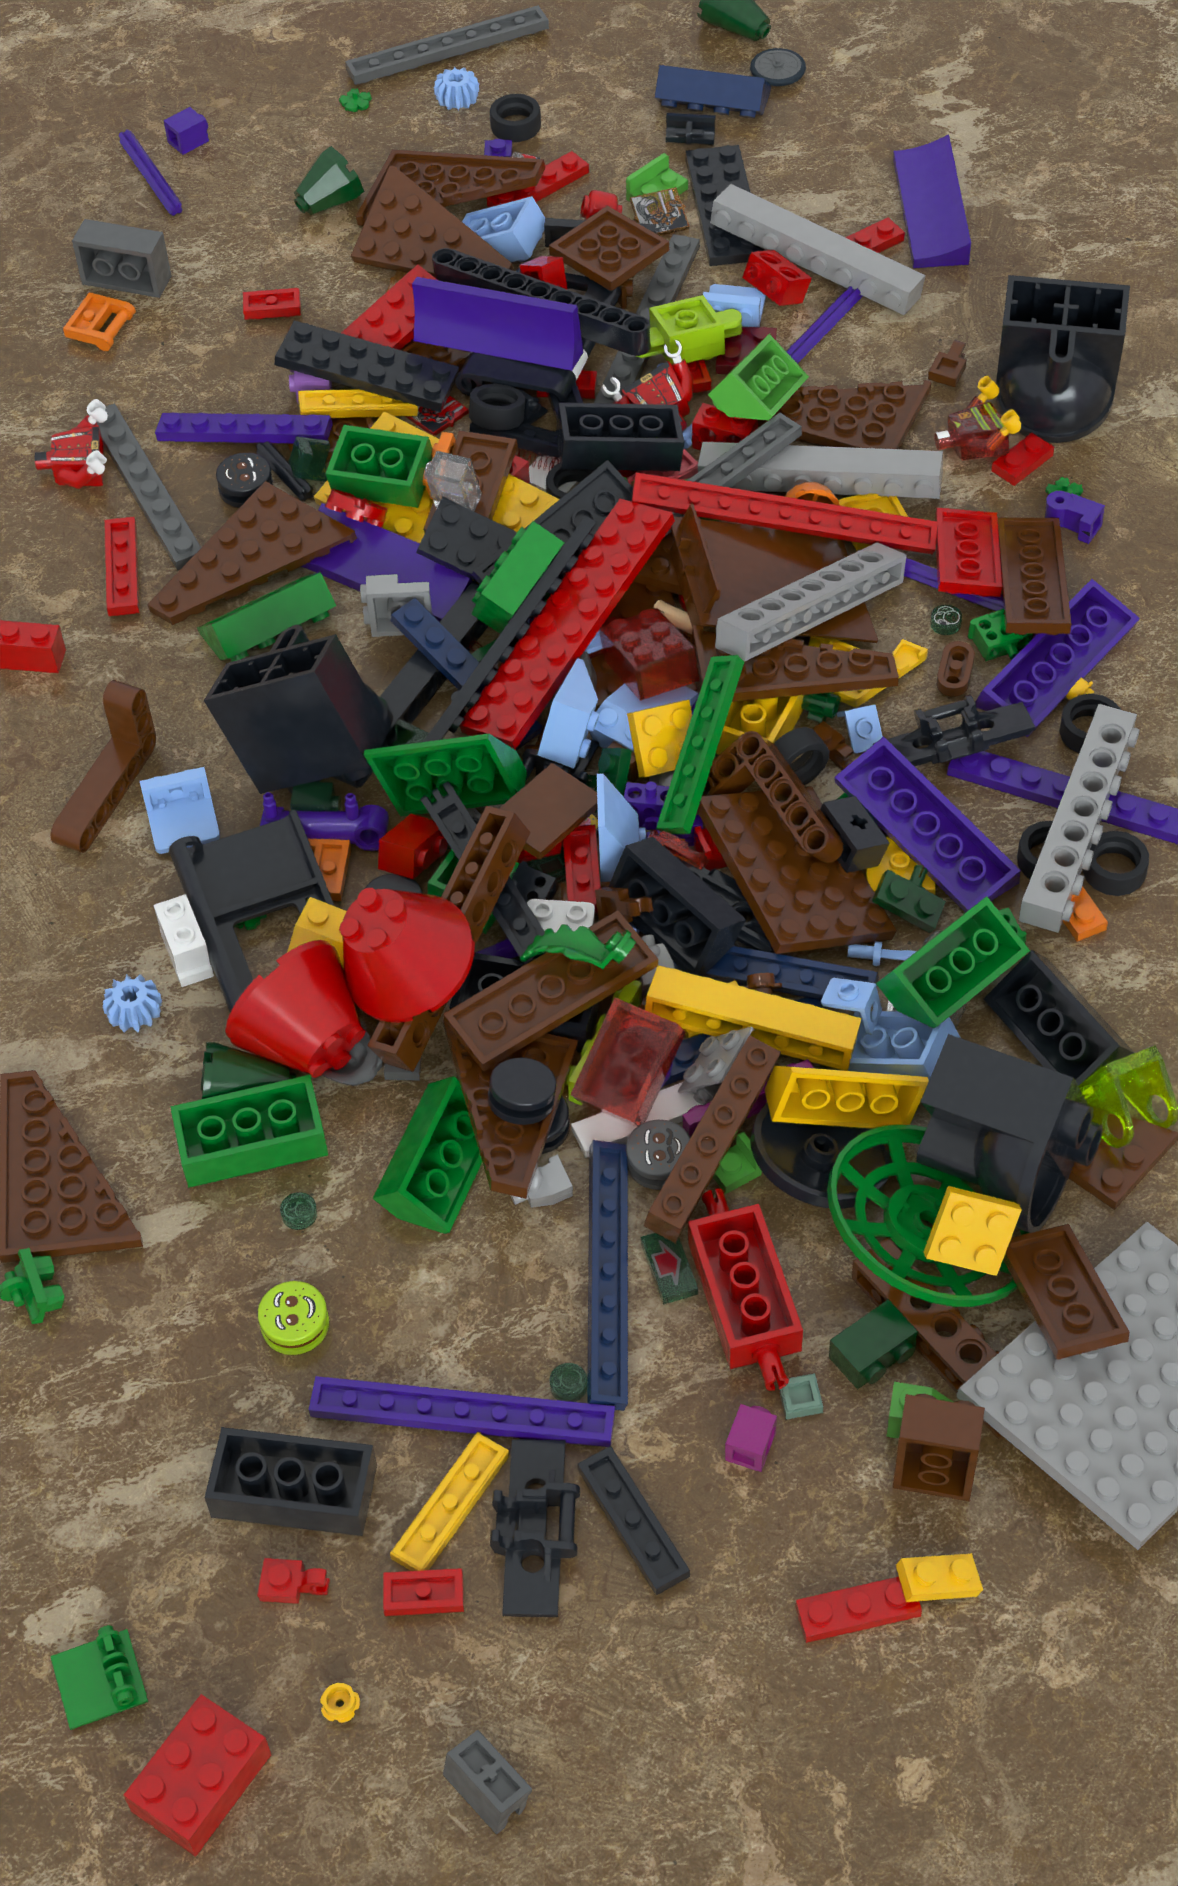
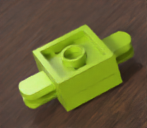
(694, 326)

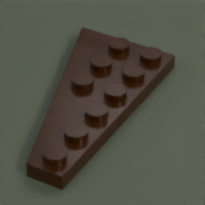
(801, 669)
(1120, 1170)

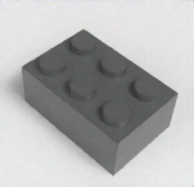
(122, 258)

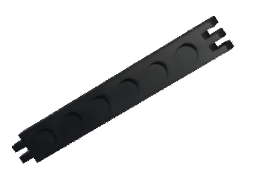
(511, 908)

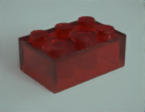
(649, 654)
(628, 1063)

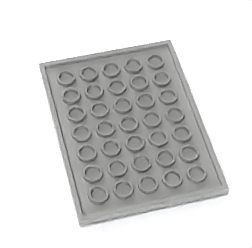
(1106, 1415)

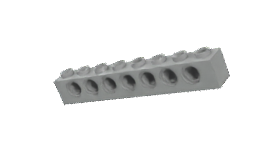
(809, 601)
(1078, 819)

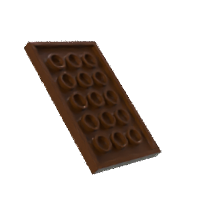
(790, 892)

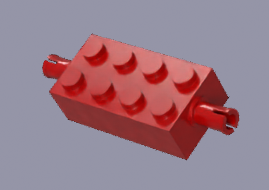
(745, 1287)

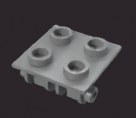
(713, 1064)

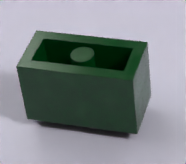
(873, 1345)

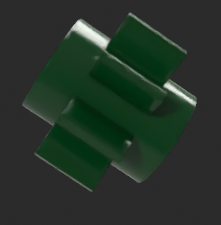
(821, 706)

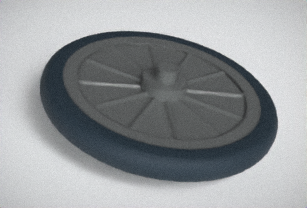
(778, 66)

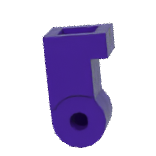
(1075, 513)

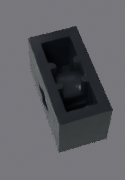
(861, 838)

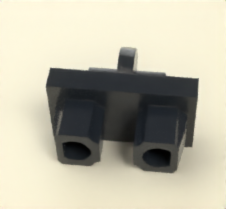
(690, 128)

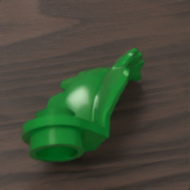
(581, 945)

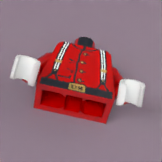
(661, 386)
(78, 453)

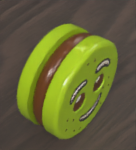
(293, 1317)

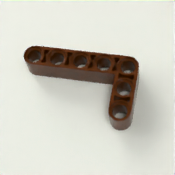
(759, 766)
(113, 770)

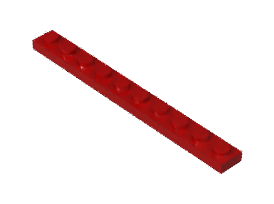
(786, 513)

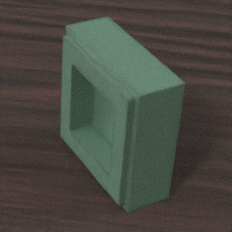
(801, 1397)

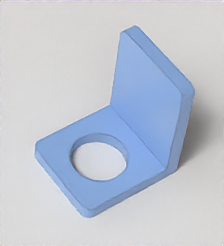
(862, 727)
(854, 997)

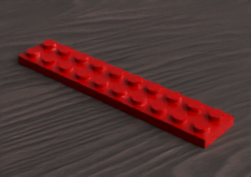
(568, 622)

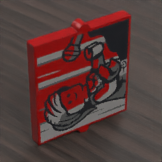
(434, 421)

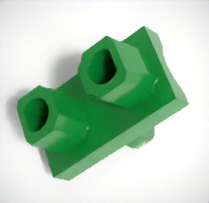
(26, 1288)

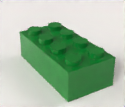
(249, 1131)

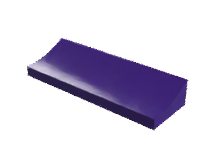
(932, 205)
(497, 323)
(387, 553)
(1054, 663)
(928, 826)

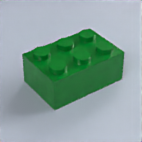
(380, 465)
(515, 575)

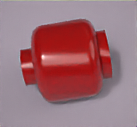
(597, 201)

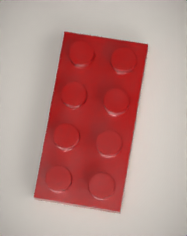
(391, 316)
(968, 552)

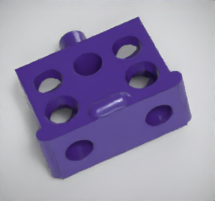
(648, 802)

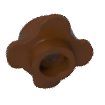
(762, 982)

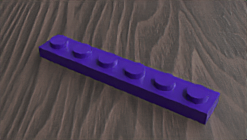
(241, 427)

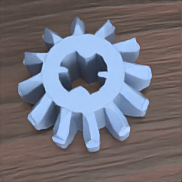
(456, 88)
(132, 1003)

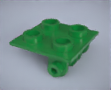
(99, 1678)

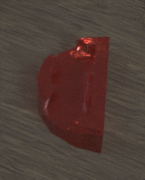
(680, 848)

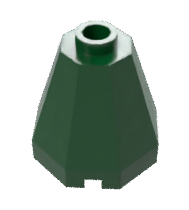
(327, 184)

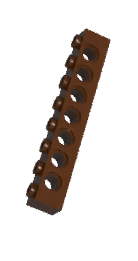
(474, 891)

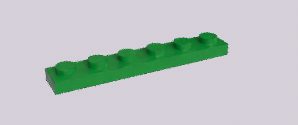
(700, 744)

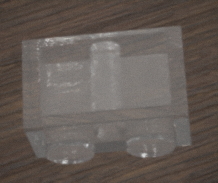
(453, 479)

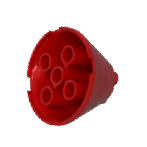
(404, 952)
(299, 1012)

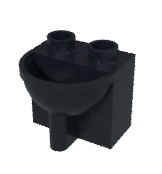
(1060, 354)
(299, 713)
(1006, 1127)

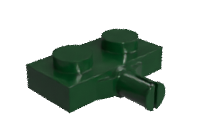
(615, 766)
(909, 898)

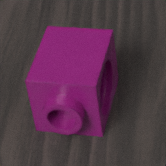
(751, 1437)

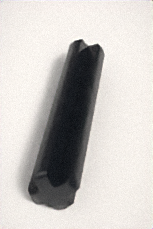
(282, 468)

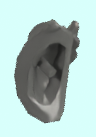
(361, 1067)

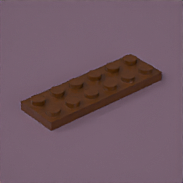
(1033, 576)
(543, 996)

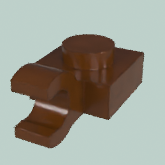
(949, 367)
(836, 744)
(613, 899)

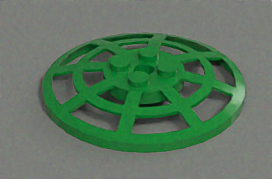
(903, 1218)

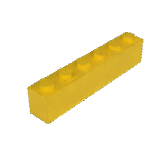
(782, 1023)

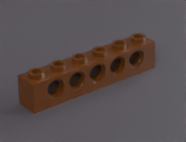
(711, 1139)
(941, 1352)

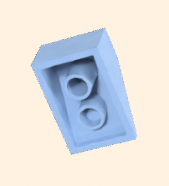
(509, 227)
(613, 717)
(570, 718)
(616, 826)
(899, 1045)

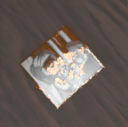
(662, 209)

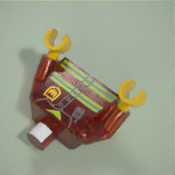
(979, 427)

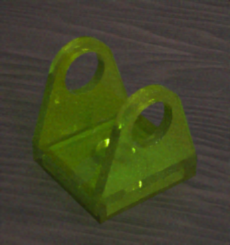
(1137, 1080)

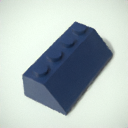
(712, 90)

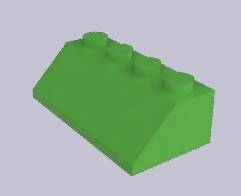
(759, 383)

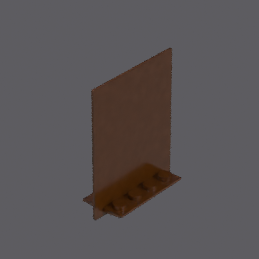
(735, 564)

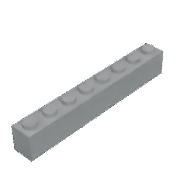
(817, 249)
(842, 470)

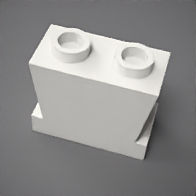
(183, 940)

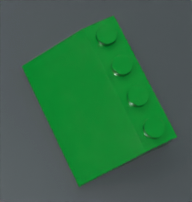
(476, 766)

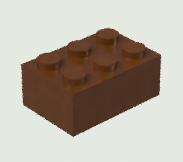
(938, 1446)

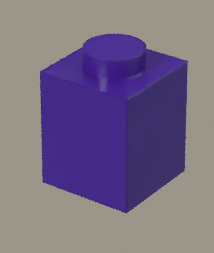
(186, 130)

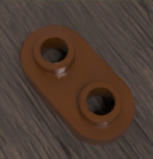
(955, 668)

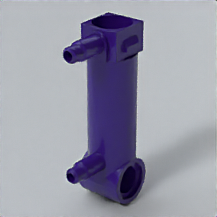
(358, 825)

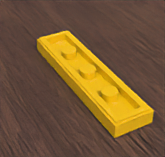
(351, 404)
(450, 1504)

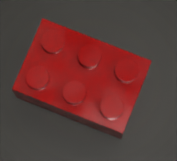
(197, 1775)

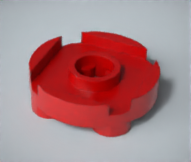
(356, 508)

